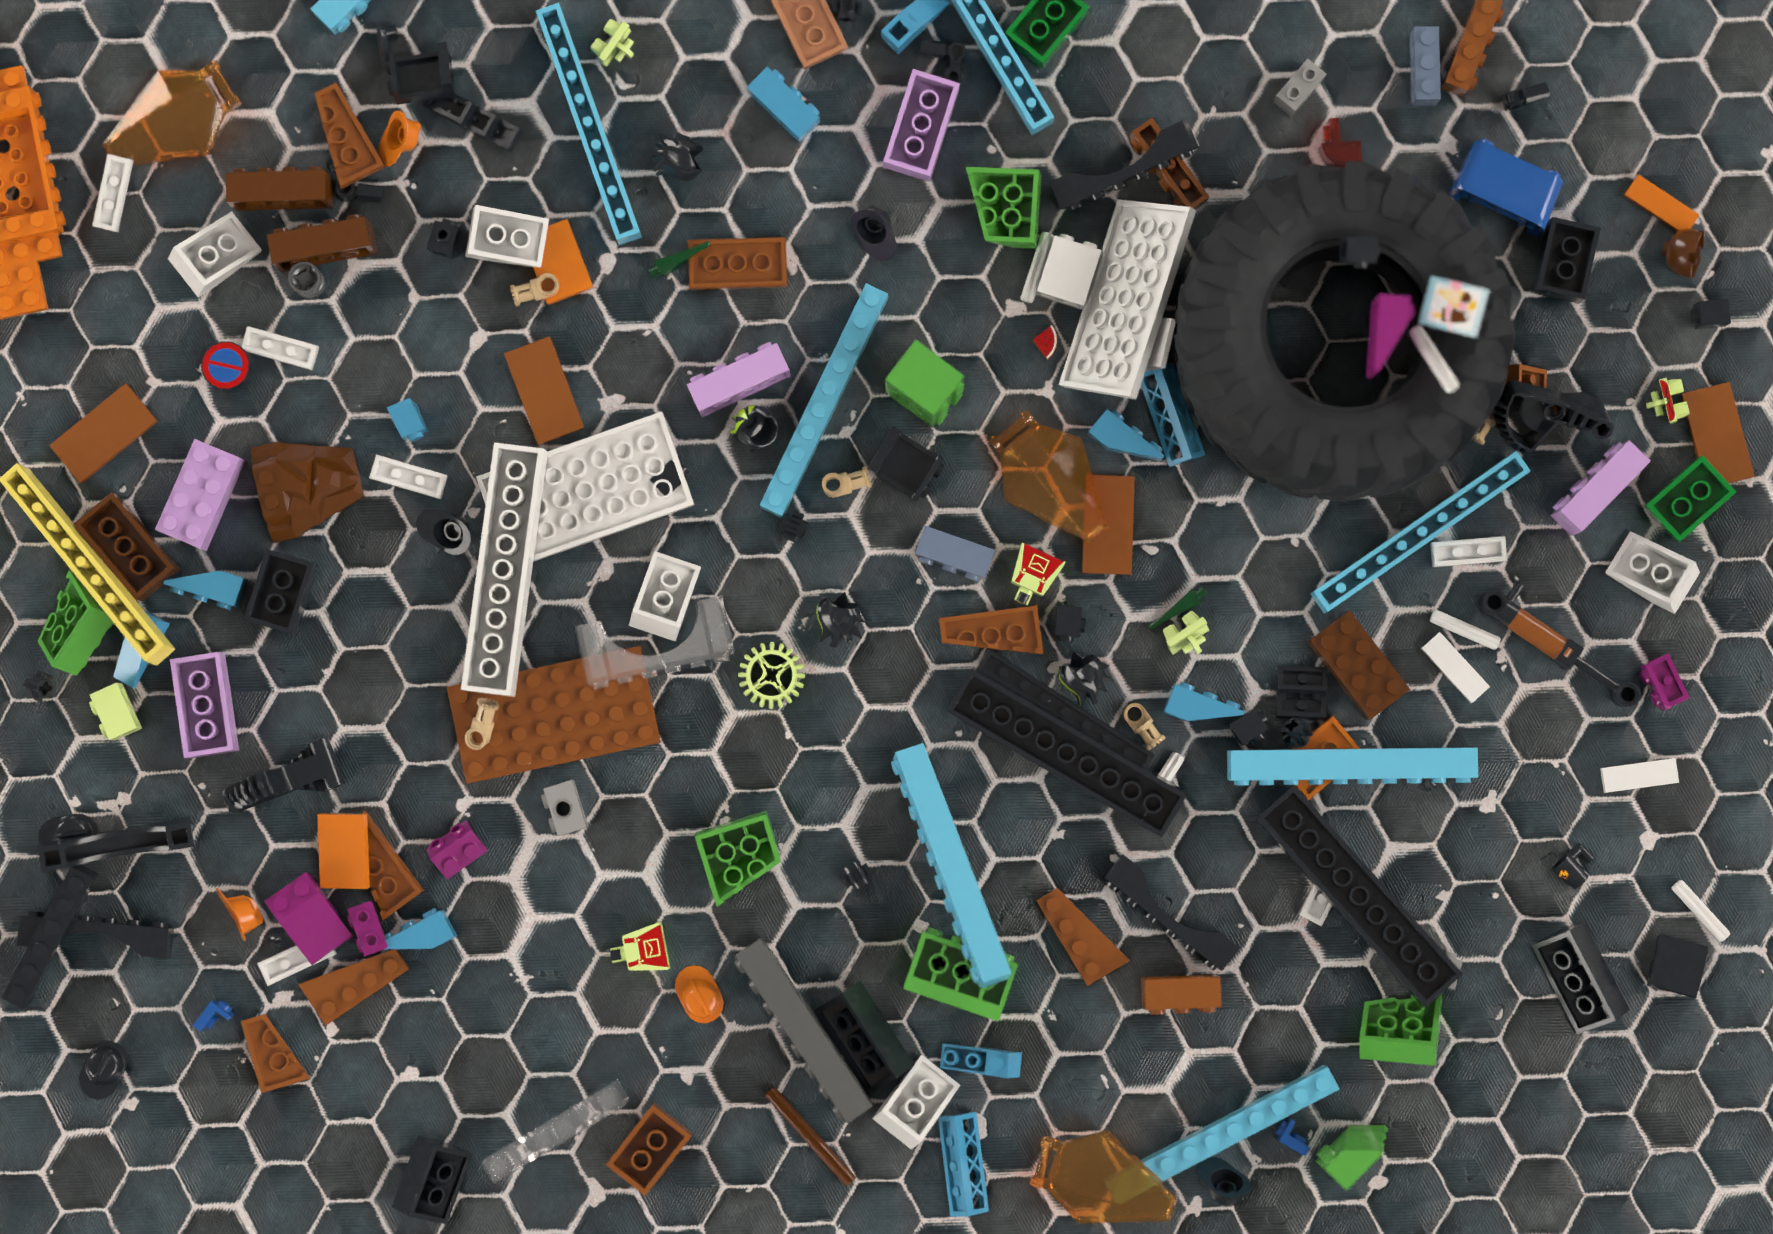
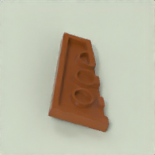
(347, 987)

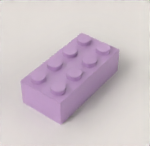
(921, 125)
(738, 379)
(1602, 485)
(200, 495)
(204, 705)

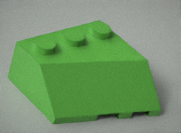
(1007, 204)
(74, 628)
(737, 853)
(1400, 1031)
(1352, 1153)

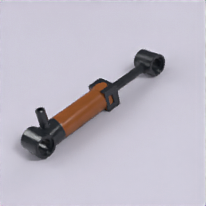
(1561, 650)

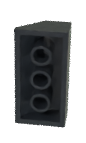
(1580, 977)
(864, 1037)

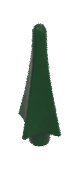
(668, 264)
(1190, 600)

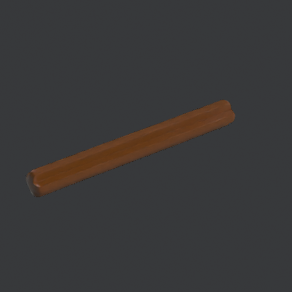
(810, 1136)

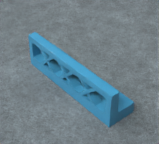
(1179, 415)
(959, 1165)

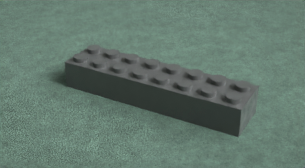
(804, 1030)

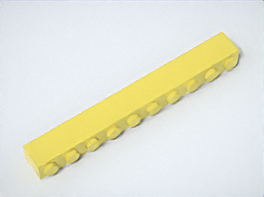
(87, 564)

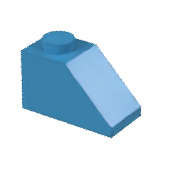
(408, 420)

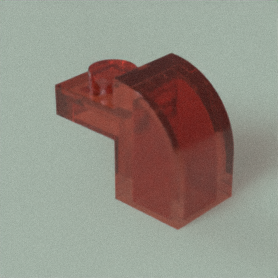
(1337, 152)

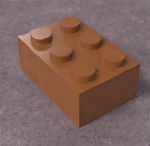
(1181, 993)
(649, 1149)

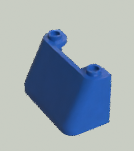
(1507, 186)

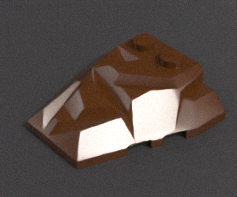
(303, 485)

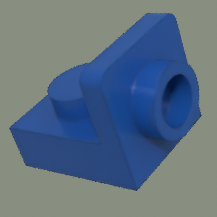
(209, 1018)
(1295, 1141)

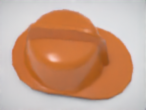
(398, 137)
(243, 911)
(699, 994)

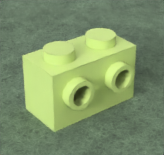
(114, 711)

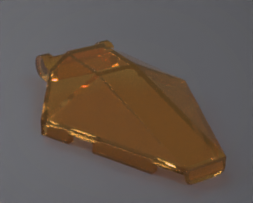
(173, 117)
(1050, 477)
(1102, 1181)

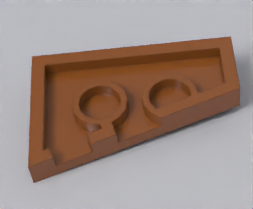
(270, 1055)

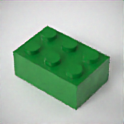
(1045, 27)
(1689, 498)

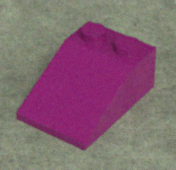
(1388, 320)
(309, 918)

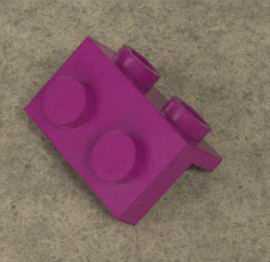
(1663, 682)
(456, 849)
(368, 928)

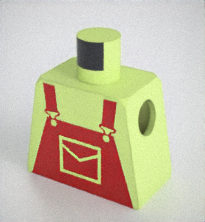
(1034, 573)
(643, 949)

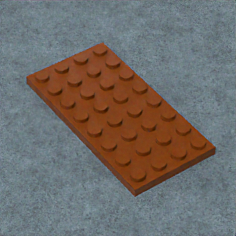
(554, 721)

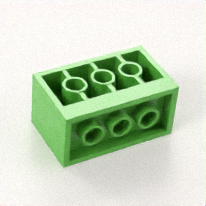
(925, 384)
(946, 985)

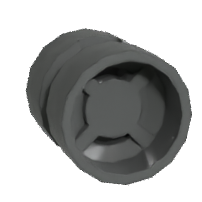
(306, 280)

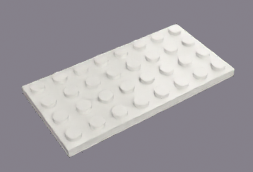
(1127, 298)
(605, 485)

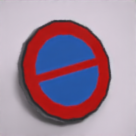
(225, 365)

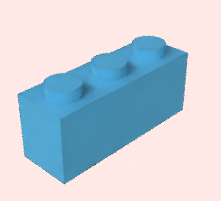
(784, 103)

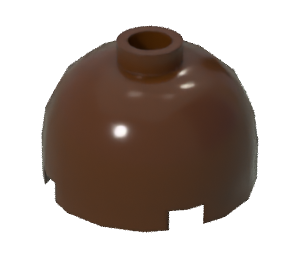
(1684, 252)

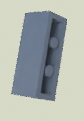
(1425, 66)
(954, 554)

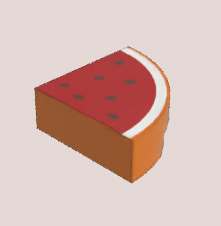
(1046, 342)

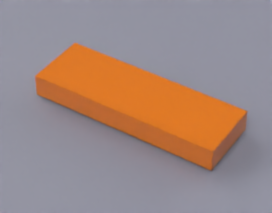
(1660, 204)

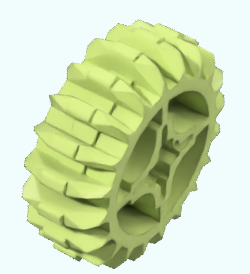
(759, 657)

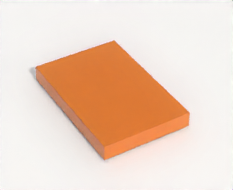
(565, 262)
(1327, 736)
(343, 851)

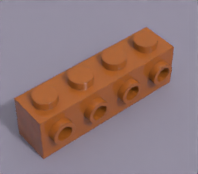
(1471, 46)
(1174, 179)

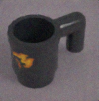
(1569, 869)

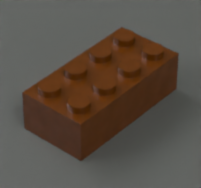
(279, 189)
(322, 243)
(126, 546)
(1358, 665)

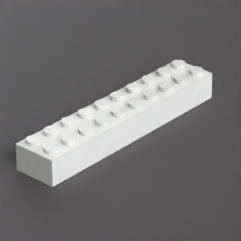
(504, 569)

